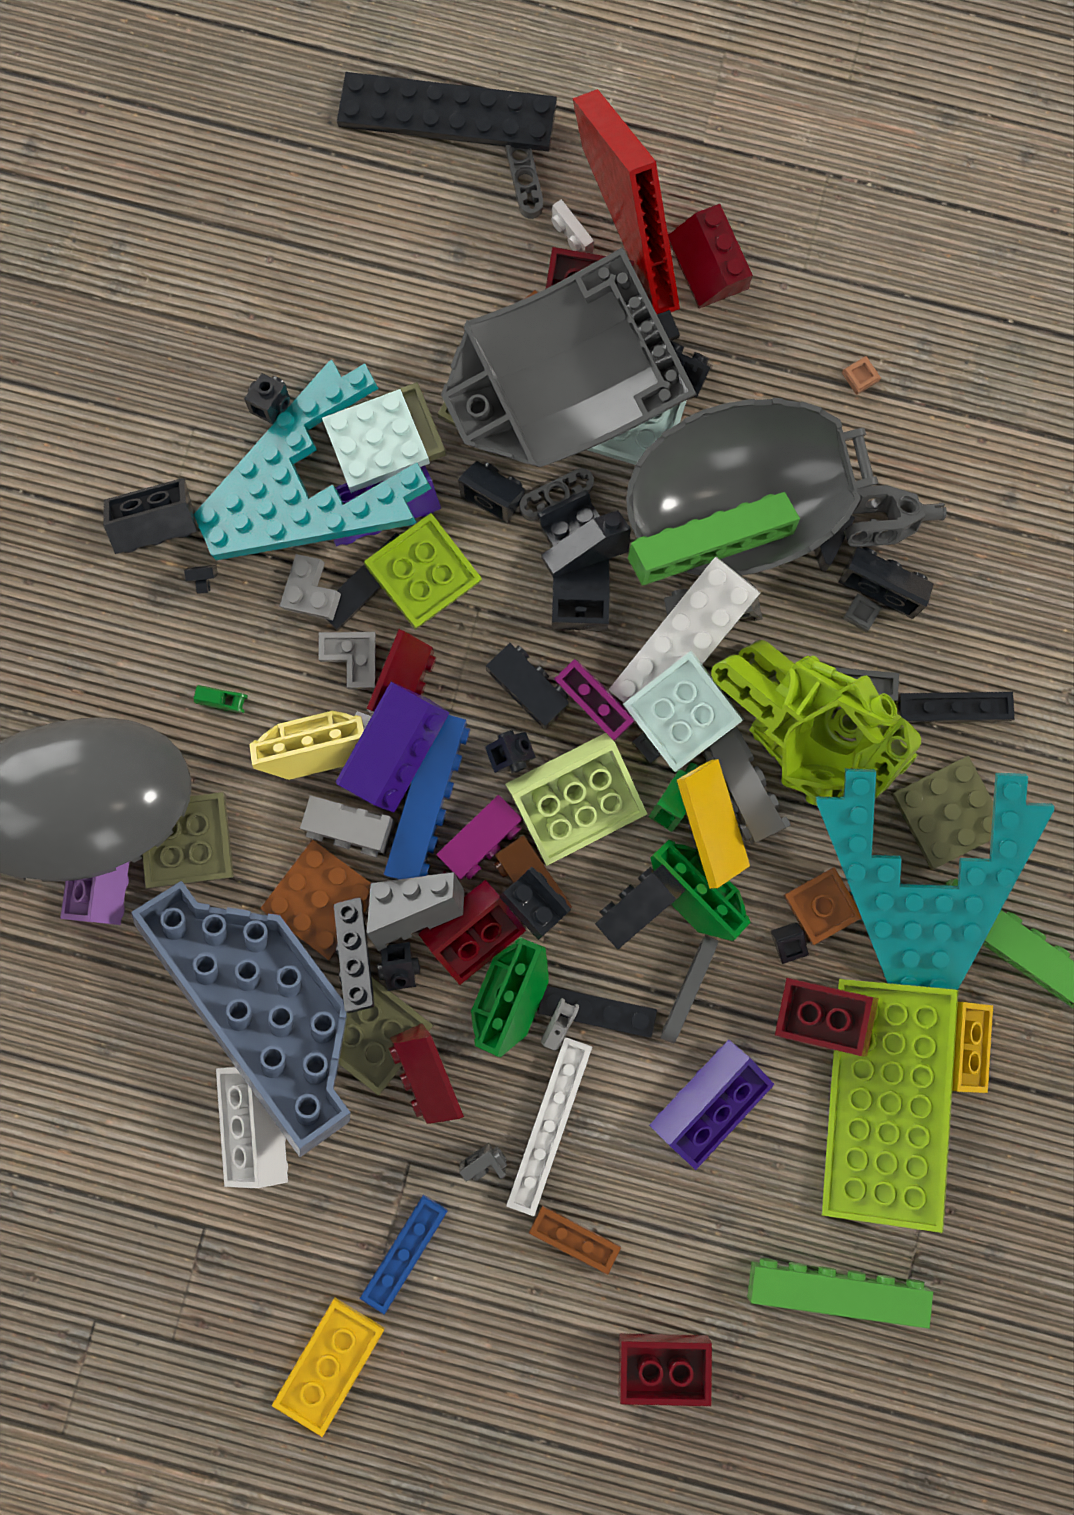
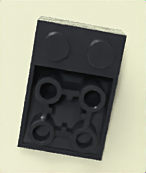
(582, 599)

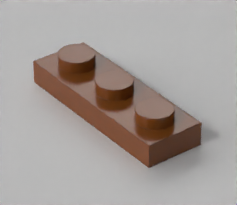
(575, 1239)

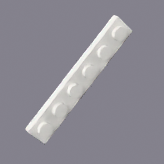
(549, 1126)

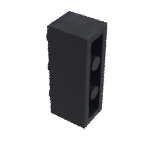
(528, 685)
(639, 905)

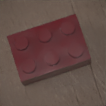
(826, 1017)
(665, 1369)

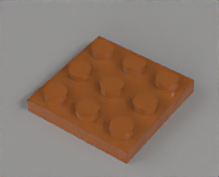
(309, 893)

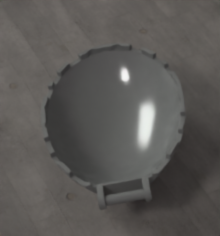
(739, 457)
(87, 797)

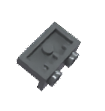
(477, 1164)

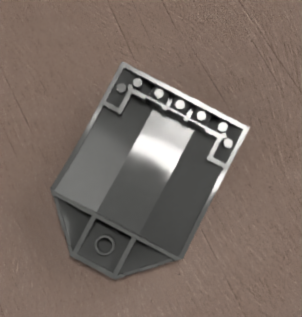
(565, 368)

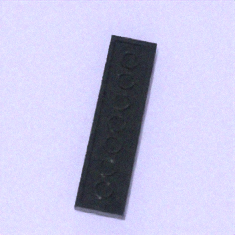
(447, 111)

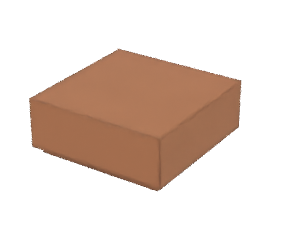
(861, 375)

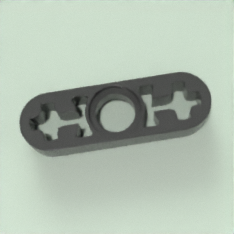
(571, 478)

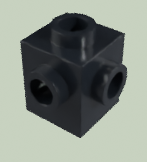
(267, 398)
(510, 752)
(398, 972)

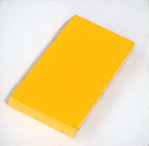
(713, 823)
(328, 1367)

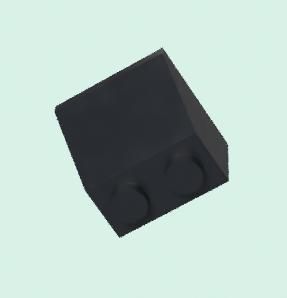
(491, 491)

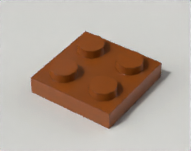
(823, 906)

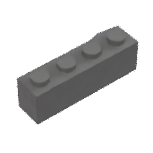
(745, 785)

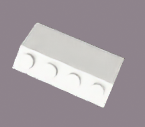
(249, 1137)

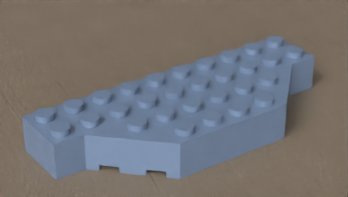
(260, 1003)

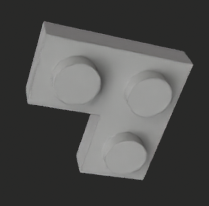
(302, 593)
(357, 650)

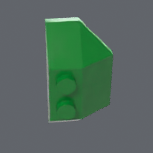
(709, 911)
(509, 996)

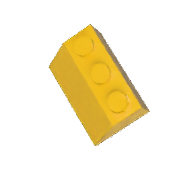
(972, 1047)

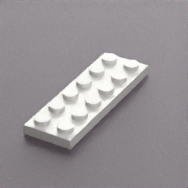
(693, 625)

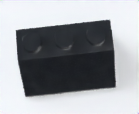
(149, 516)
(886, 582)

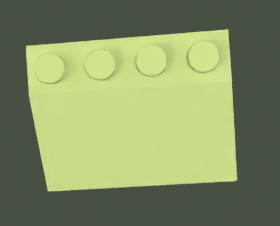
(576, 798)

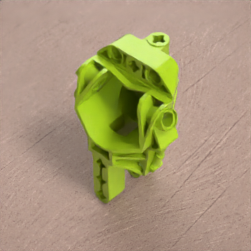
(797, 726)

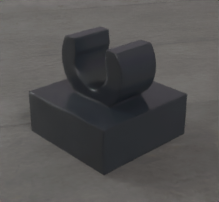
(201, 575)

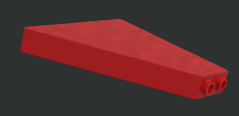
(632, 195)

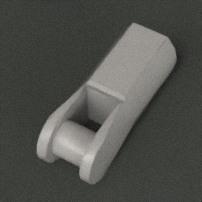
(559, 1025)

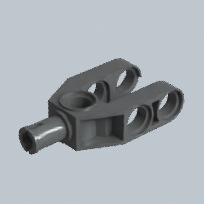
(903, 512)

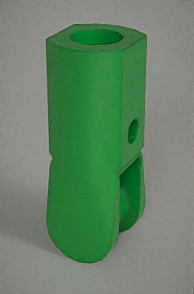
(217, 697)

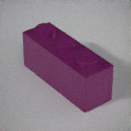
(595, 699)
(480, 838)

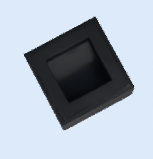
(790, 942)

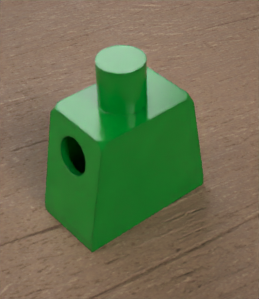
(670, 807)

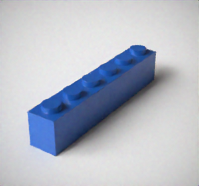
(425, 803)

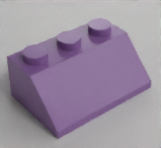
(96, 898)

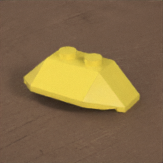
(307, 745)

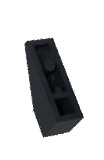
(591, 543)

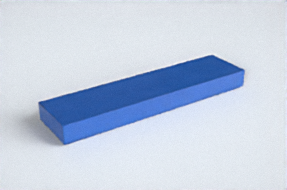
(403, 1254)

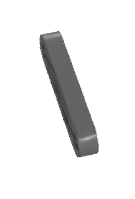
(528, 167)
(689, 989)

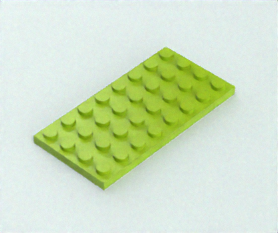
(893, 1111)

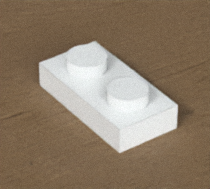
(565, 221)

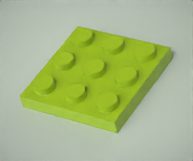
(423, 571)

